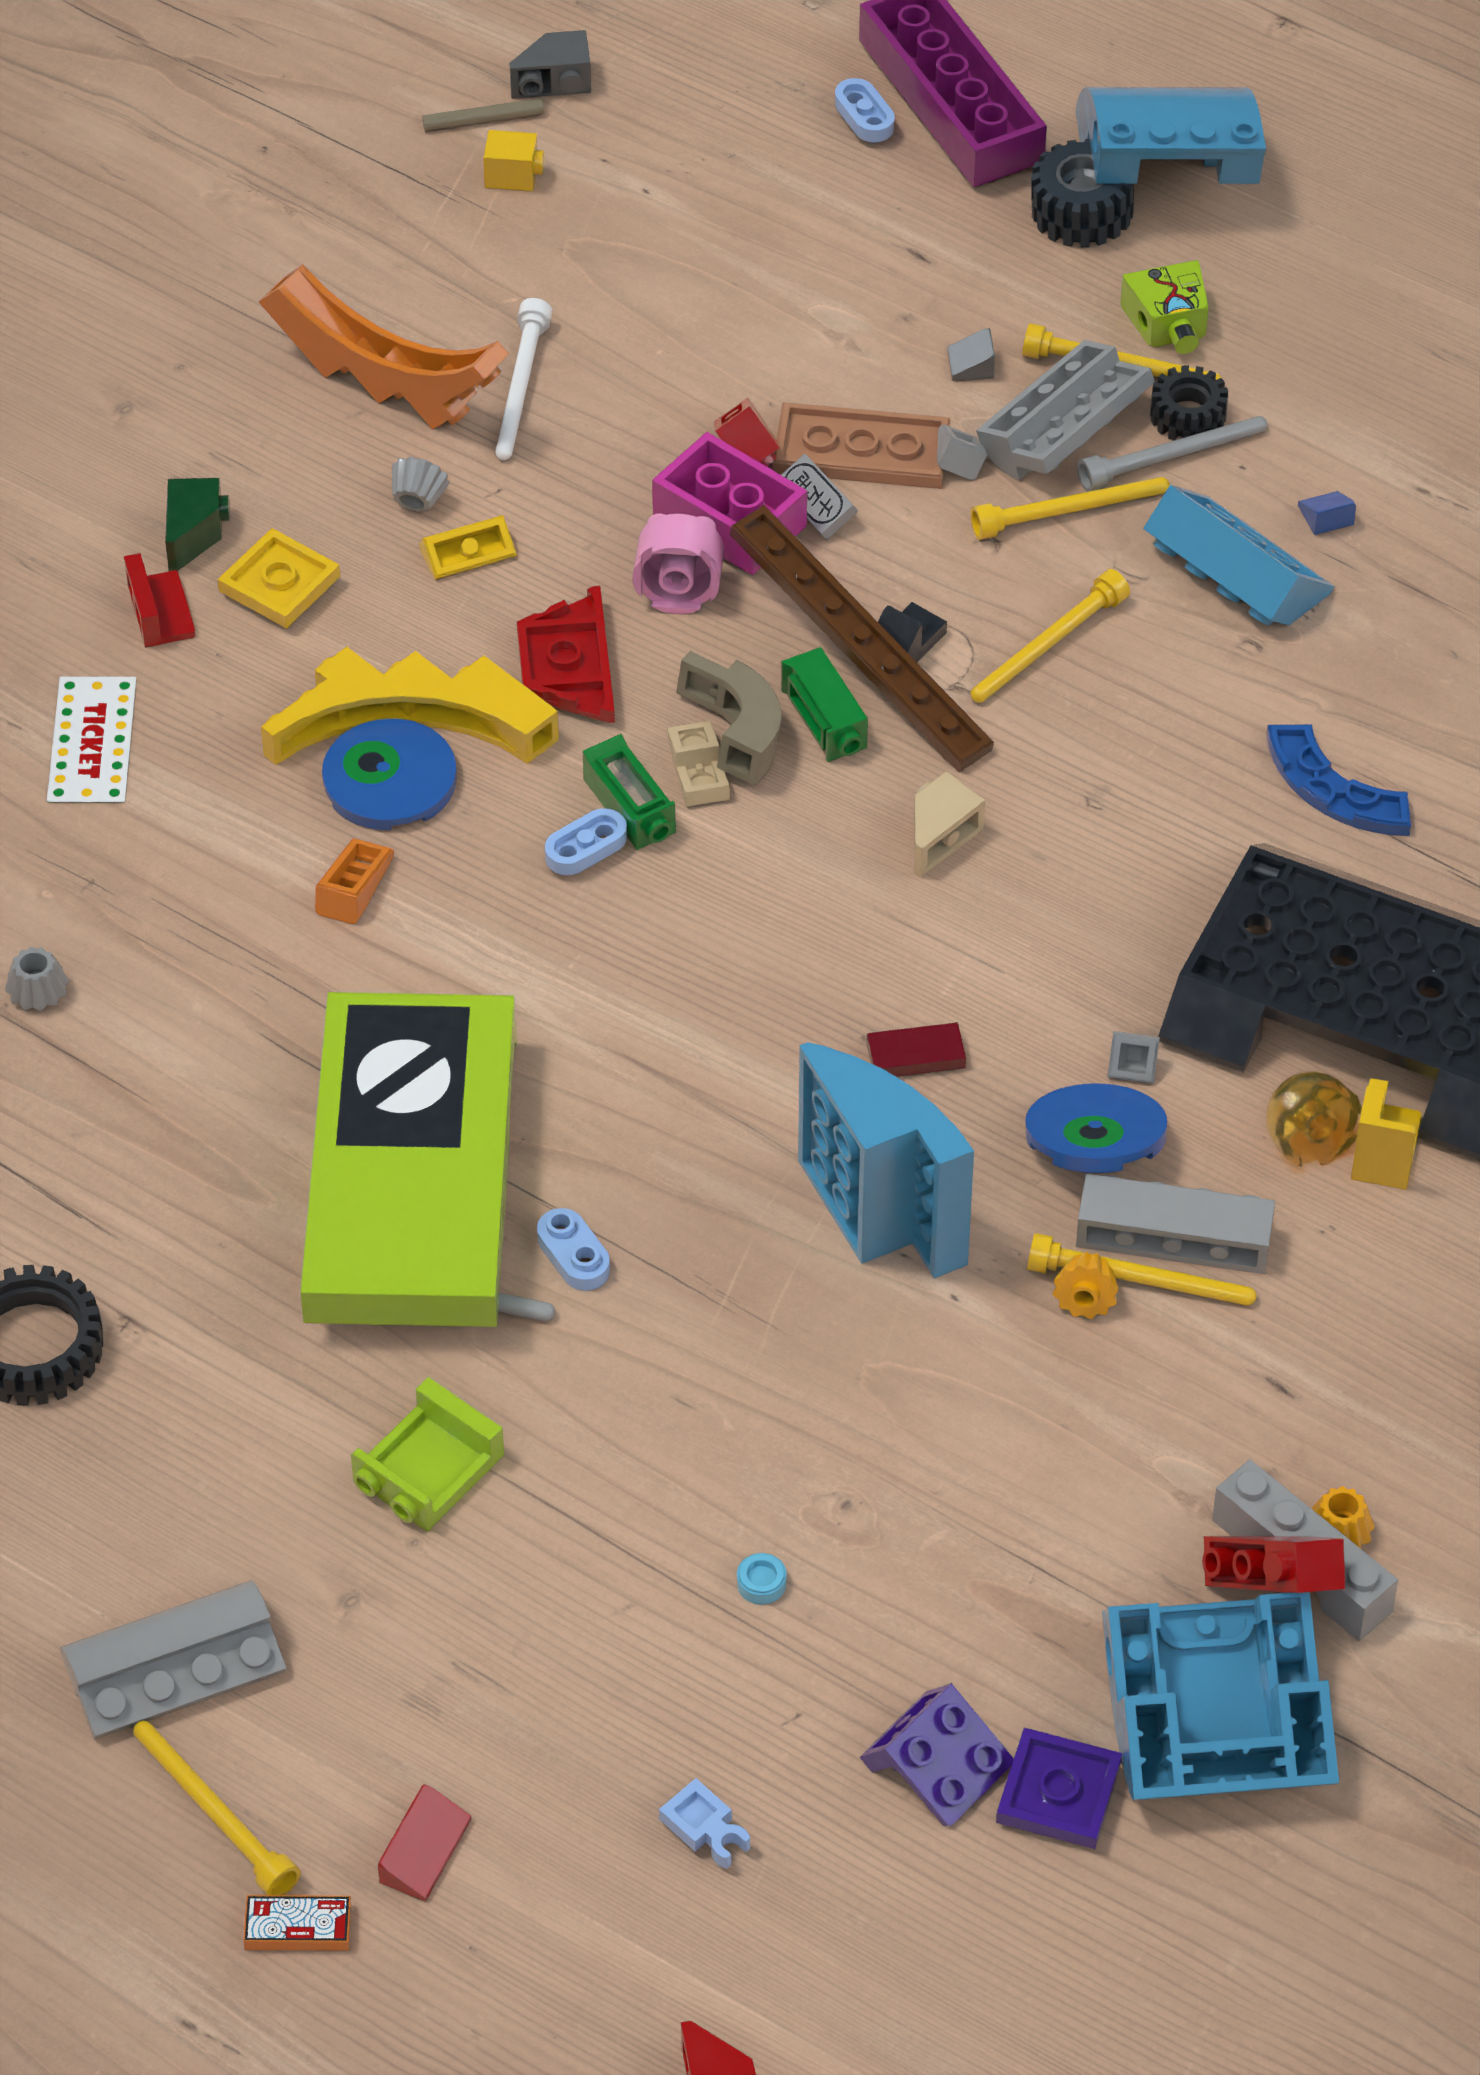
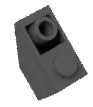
(552, 66)

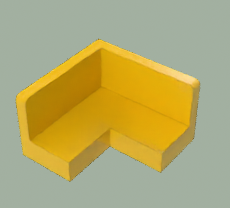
(1384, 1139)

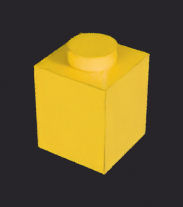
(512, 160)

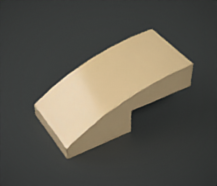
(695, 761)

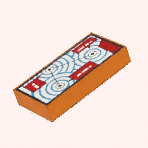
(297, 1922)

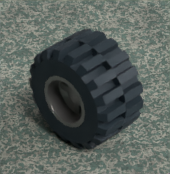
(1071, 202)

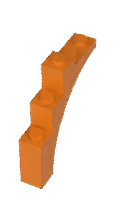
(336, 338)

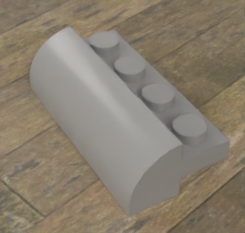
(1062, 409)
(173, 1659)

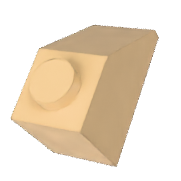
(944, 820)

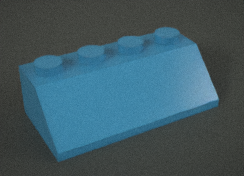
(1235, 557)

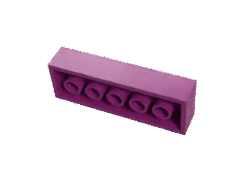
(953, 86)

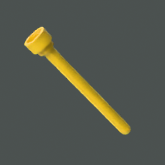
(1041, 342)
(990, 519)
(1107, 591)
(1048, 1255)
(274, 1872)

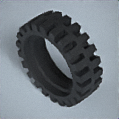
(81, 1355)

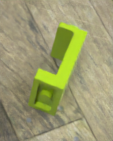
(429, 1457)

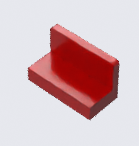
(158, 604)

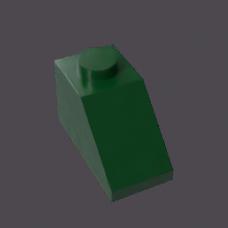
(193, 518)

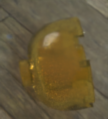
(1312, 1118)

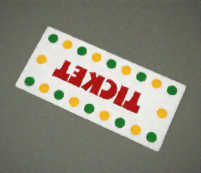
(91, 739)

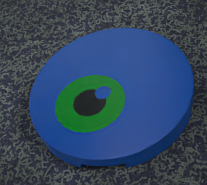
(389, 773)
(1096, 1127)

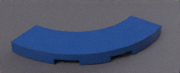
(1313, 779)

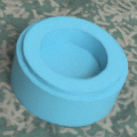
(761, 1578)

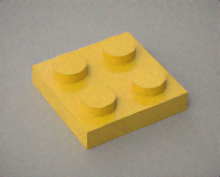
(279, 578)

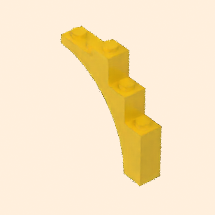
(475, 702)

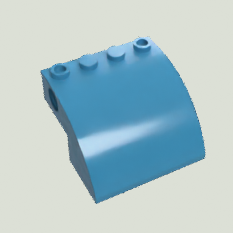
(1172, 123)
(1219, 1697)

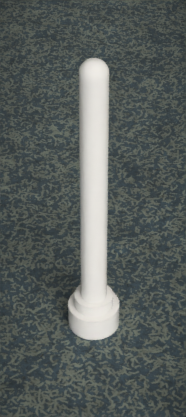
(534, 320)

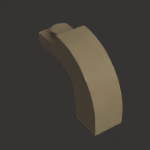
(745, 703)

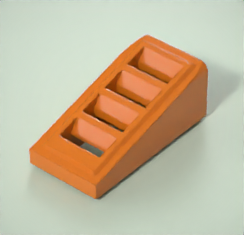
(351, 884)

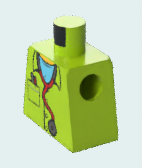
(1167, 305)

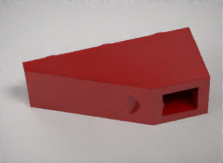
(1274, 1563)

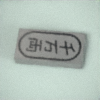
(826, 504)

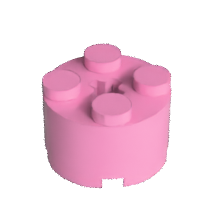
(678, 562)

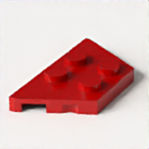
(567, 657)

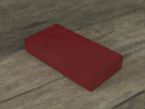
(917, 1049)

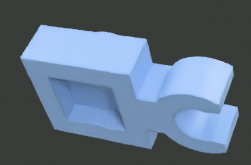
(703, 1818)

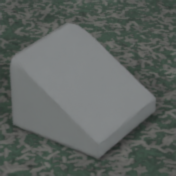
(959, 452)

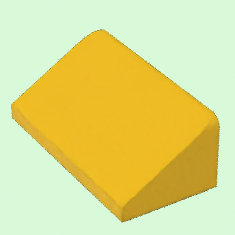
(467, 547)

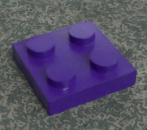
(1059, 1788)

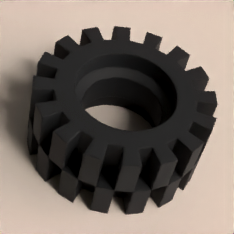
(1188, 387)

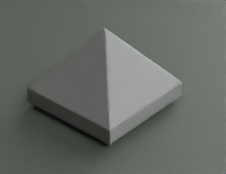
(1133, 1057)

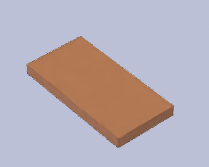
(861, 444)

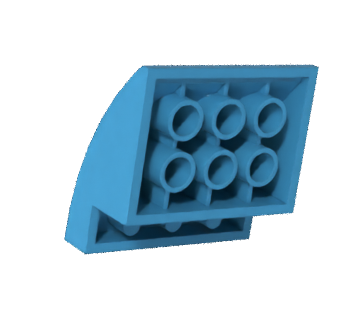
(883, 1160)

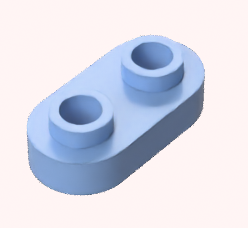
(864, 110)
(580, 843)
(570, 1245)

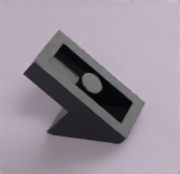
(913, 628)

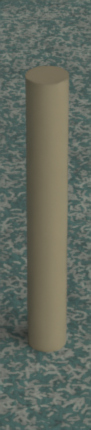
(483, 114)

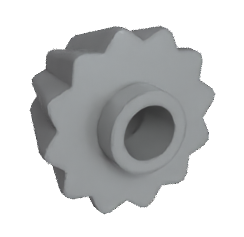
(417, 483)
(36, 979)

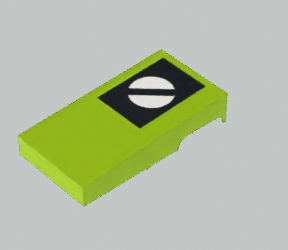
(410, 1160)

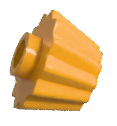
(1086, 1286)
(1347, 1514)

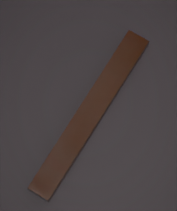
(862, 638)

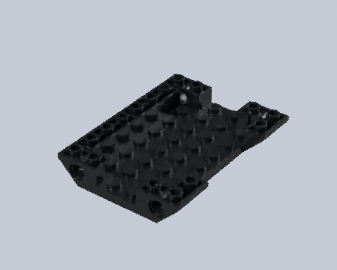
(1367, 1006)

